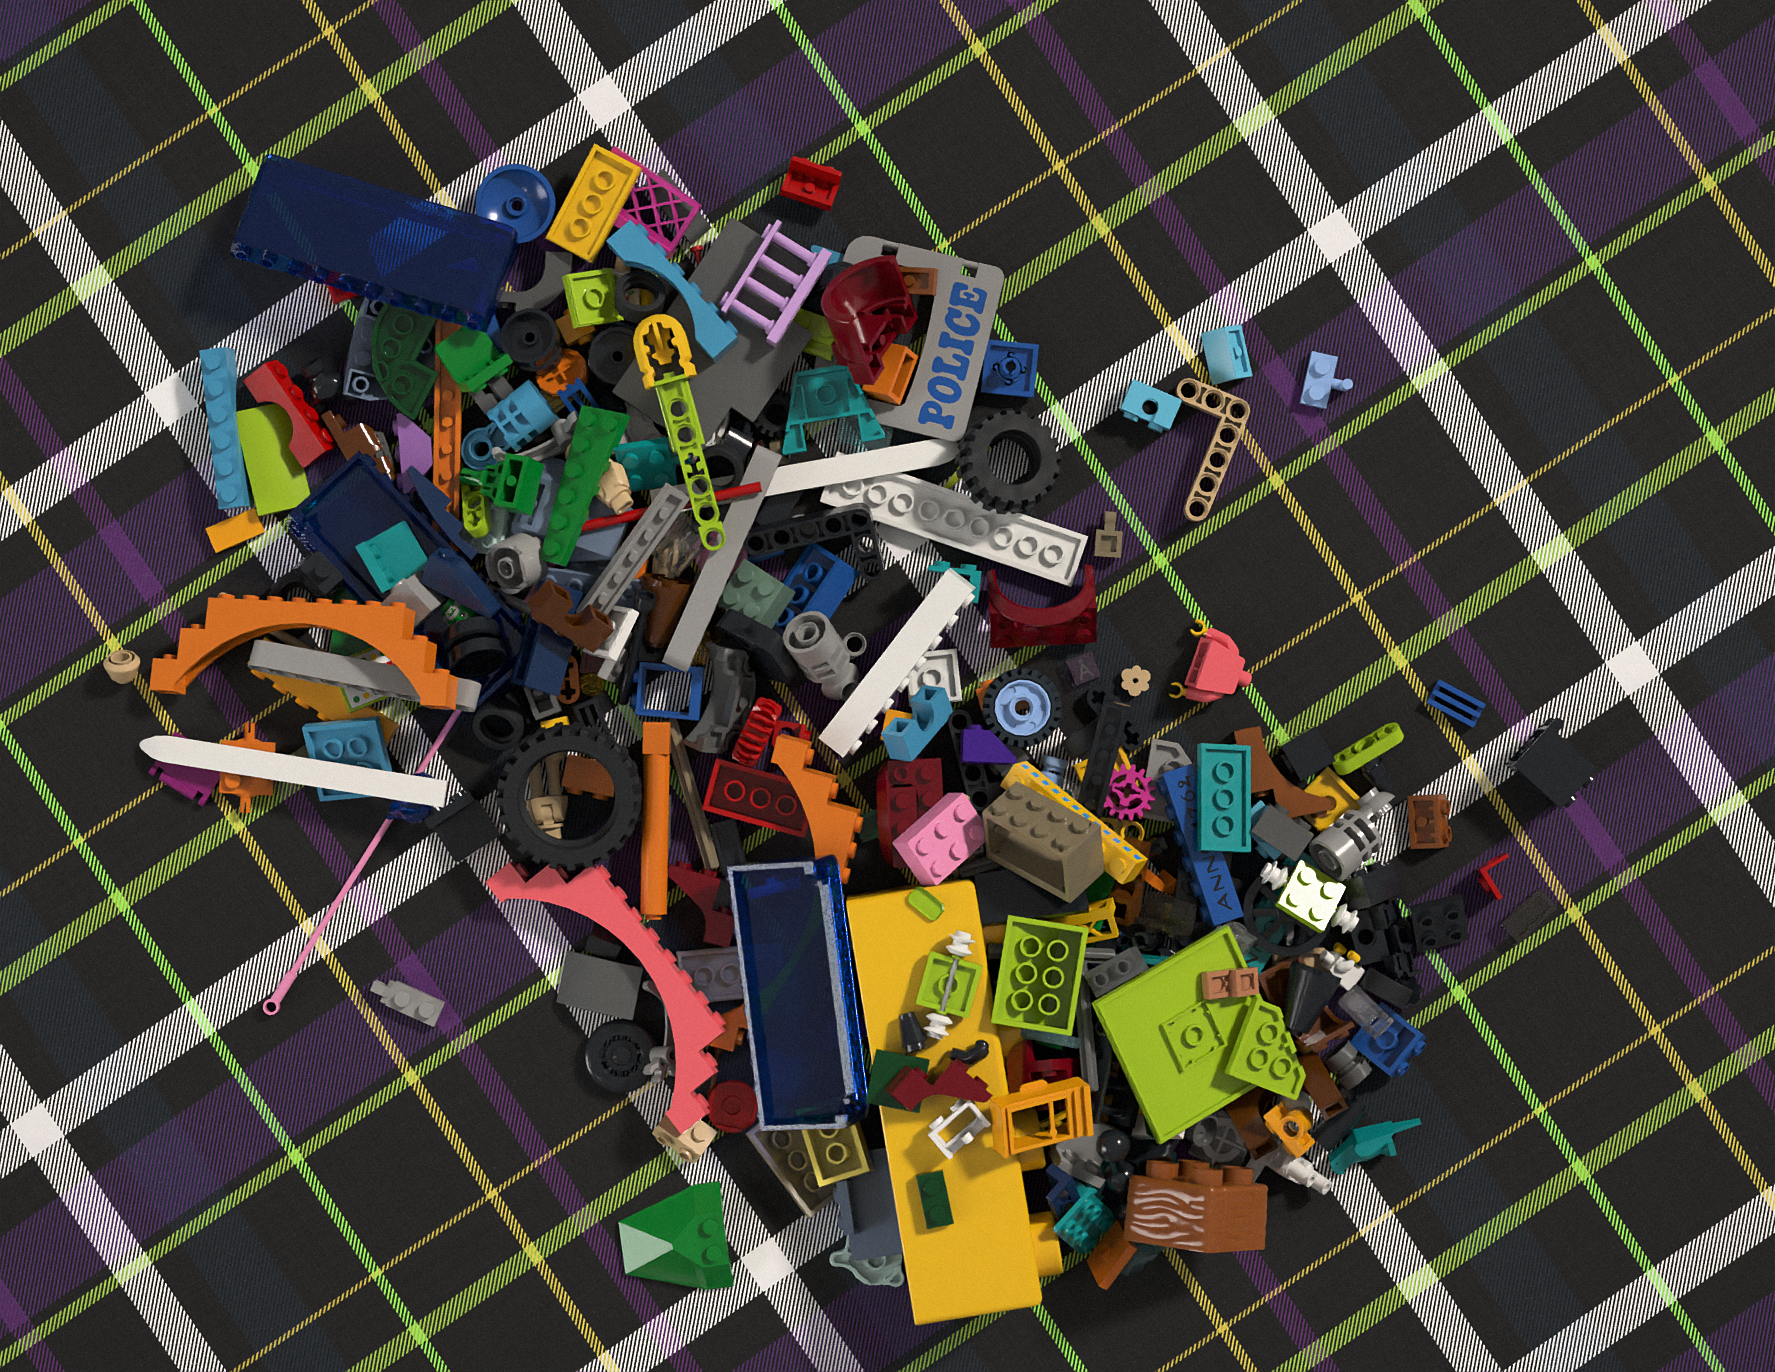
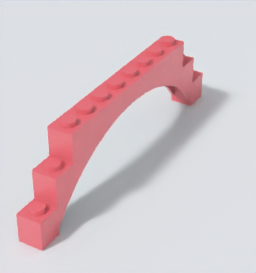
(691, 1019)

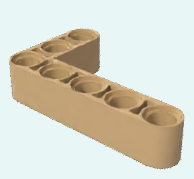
(1216, 445)

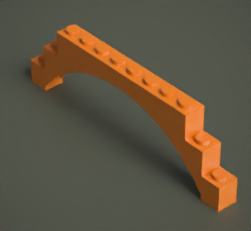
(239, 620)
(831, 828)

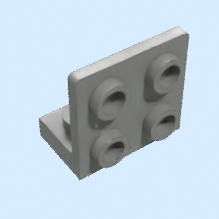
(1080, 1158)

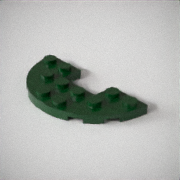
(395, 349)

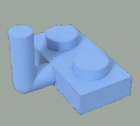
(1320, 380)

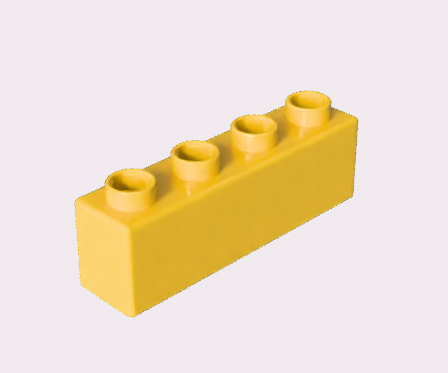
(995, 1246)

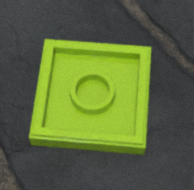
(591, 297)

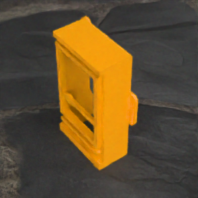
(1035, 1093)

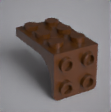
(1327, 1027)

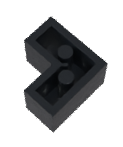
(1369, 886)

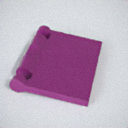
(187, 779)

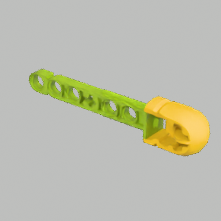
(672, 390)

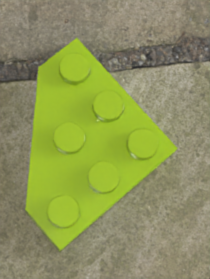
(1266, 1052)

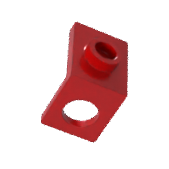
(799, 730)
(1485, 881)

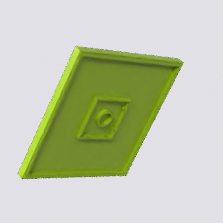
(1174, 1039)

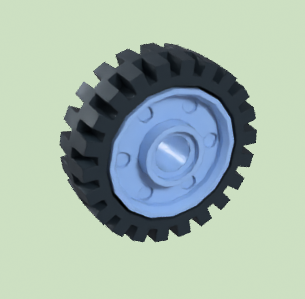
(1043, 712)

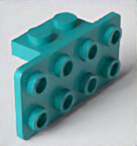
(1085, 1220)

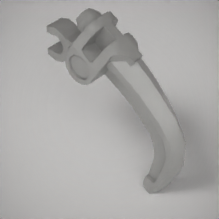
(563, 433)
(661, 1056)

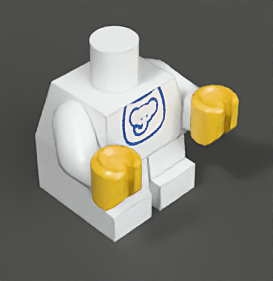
(1340, 967)

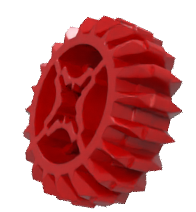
(756, 732)

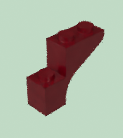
(703, 890)
(948, 1079)

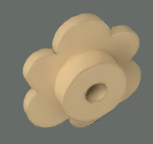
(1142, 676)

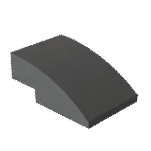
(600, 985)

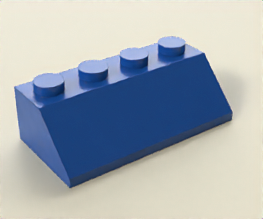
(819, 584)

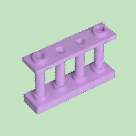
(801, 283)

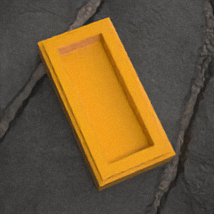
(235, 530)

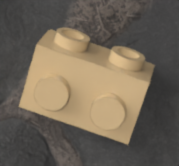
(687, 1145)

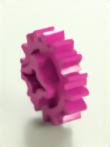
(1136, 795)

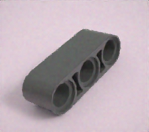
(698, 226)

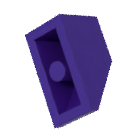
(983, 747)

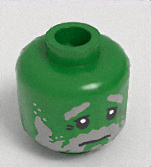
(455, 612)

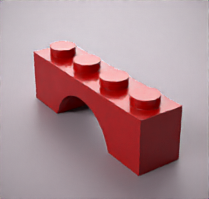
(309, 438)

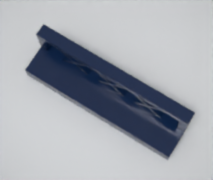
(1063, 1193)

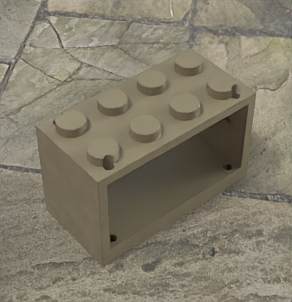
(1043, 841)

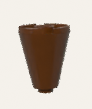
(670, 604)

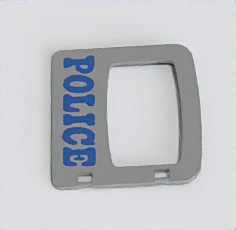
(954, 342)

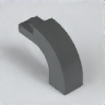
(548, 290)

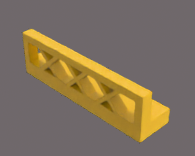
(1098, 911)

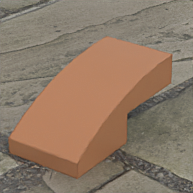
(1230, 982)

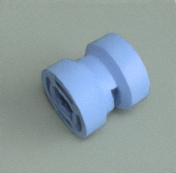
(1054, 764)

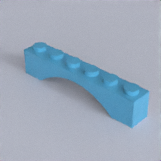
(637, 251)
(230, 471)

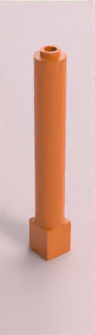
(655, 818)

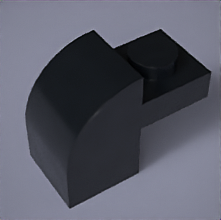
(737, 436)

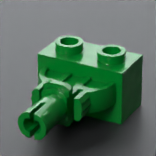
(511, 485)

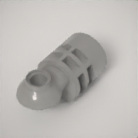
(821, 654)
(1351, 837)

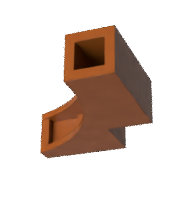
(1266, 777)

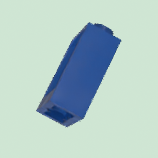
(638, 699)

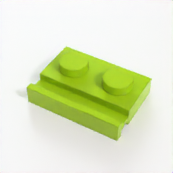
(822, 338)

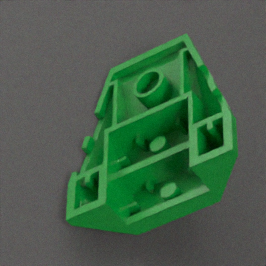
(680, 1240)

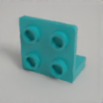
(393, 556)
(965, 570)

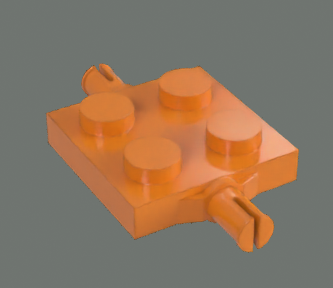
(244, 785)

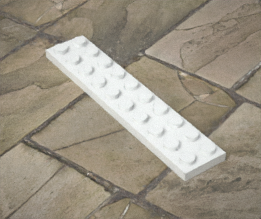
(961, 523)

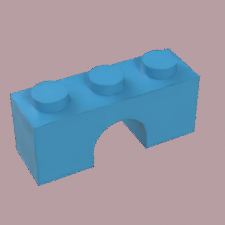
(908, 737)

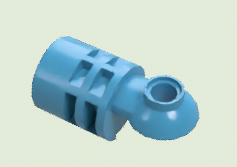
(513, 425)

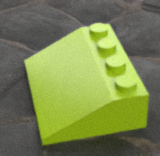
(1039, 975)

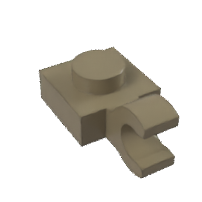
(1108, 541)

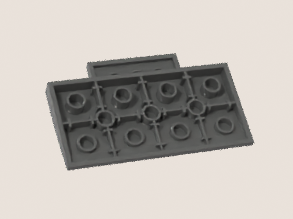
(752, 368)

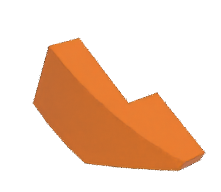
(1163, 881)

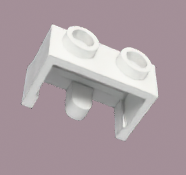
(966, 1135)

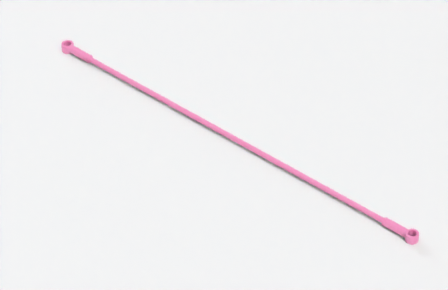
(291, 975)

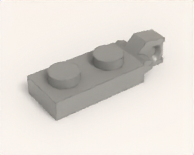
(409, 1001)

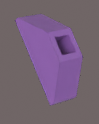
(414, 449)

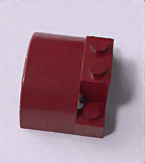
(857, 333)

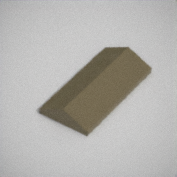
(790, 1161)

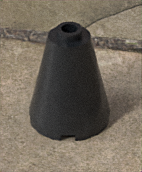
(1307, 996)

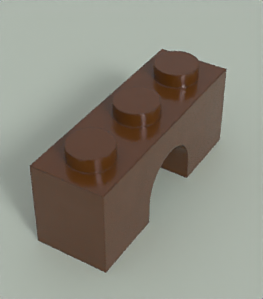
(585, 629)
(1129, 895)

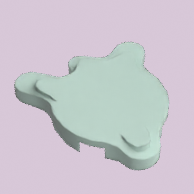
(872, 1271)

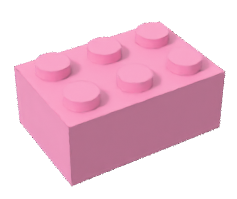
(941, 839)

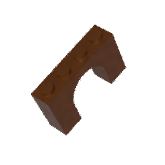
(1250, 1108)

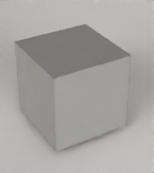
(416, 596)

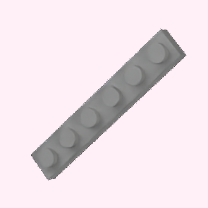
(635, 549)

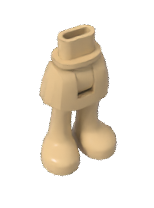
(613, 487)
(549, 809)

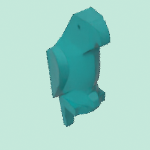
(1368, 1143)

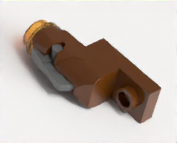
(361, 439)

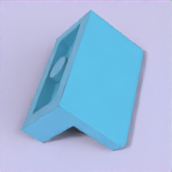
(1226, 354)

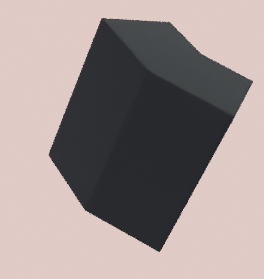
(603, 943)

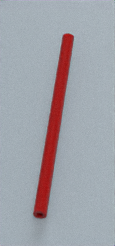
(636, 514)

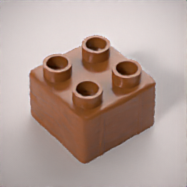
(1196, 1207)

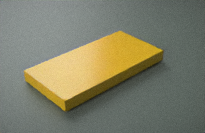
(593, 203)

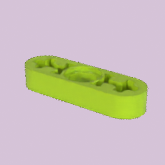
(482, 511)
(1367, 748)

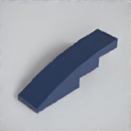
(435, 503)

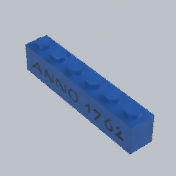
(1207, 868)

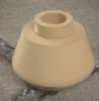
(122, 666)

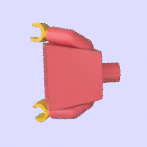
(1214, 668)

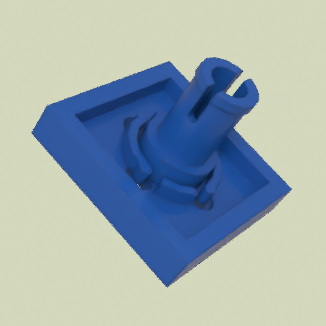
(1024, 356)

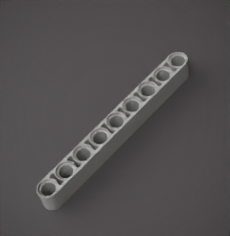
(720, 562)
(347, 673)

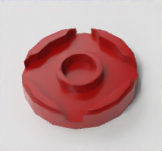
(732, 1106)

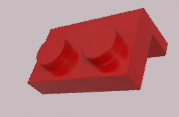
(811, 183)

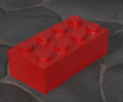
(755, 798)

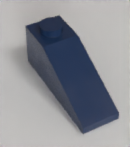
(458, 581)

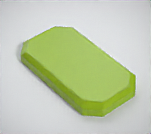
(926, 903)

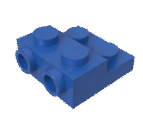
(1393, 1046)

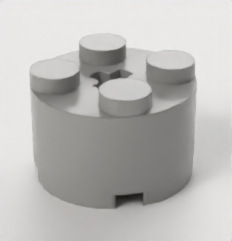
(516, 563)

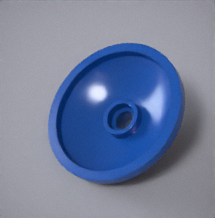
(517, 184)

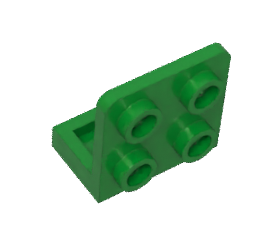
(471, 359)

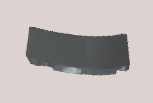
(729, 700)

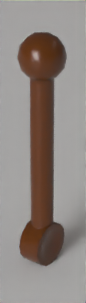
(718, 1051)

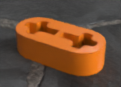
(574, 682)

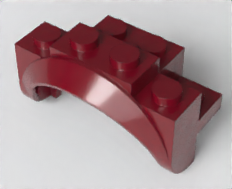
(1024, 1069)

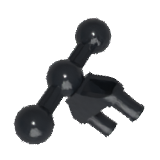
(1127, 1158)

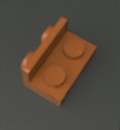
(1429, 821)

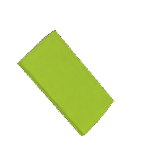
(272, 468)

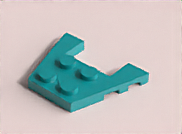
(825, 396)

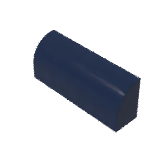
(544, 654)

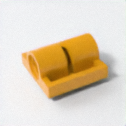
(1295, 1139)

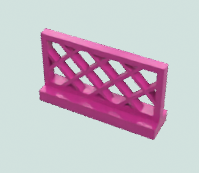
(624, 215)

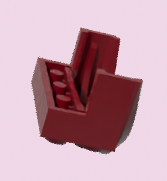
(1027, 626)
(899, 804)

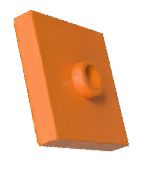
(1111, 1256)

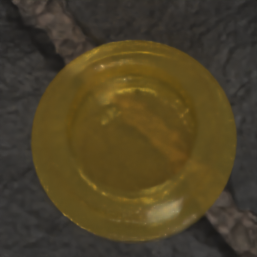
(592, 684)

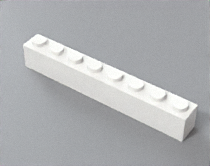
(897, 662)

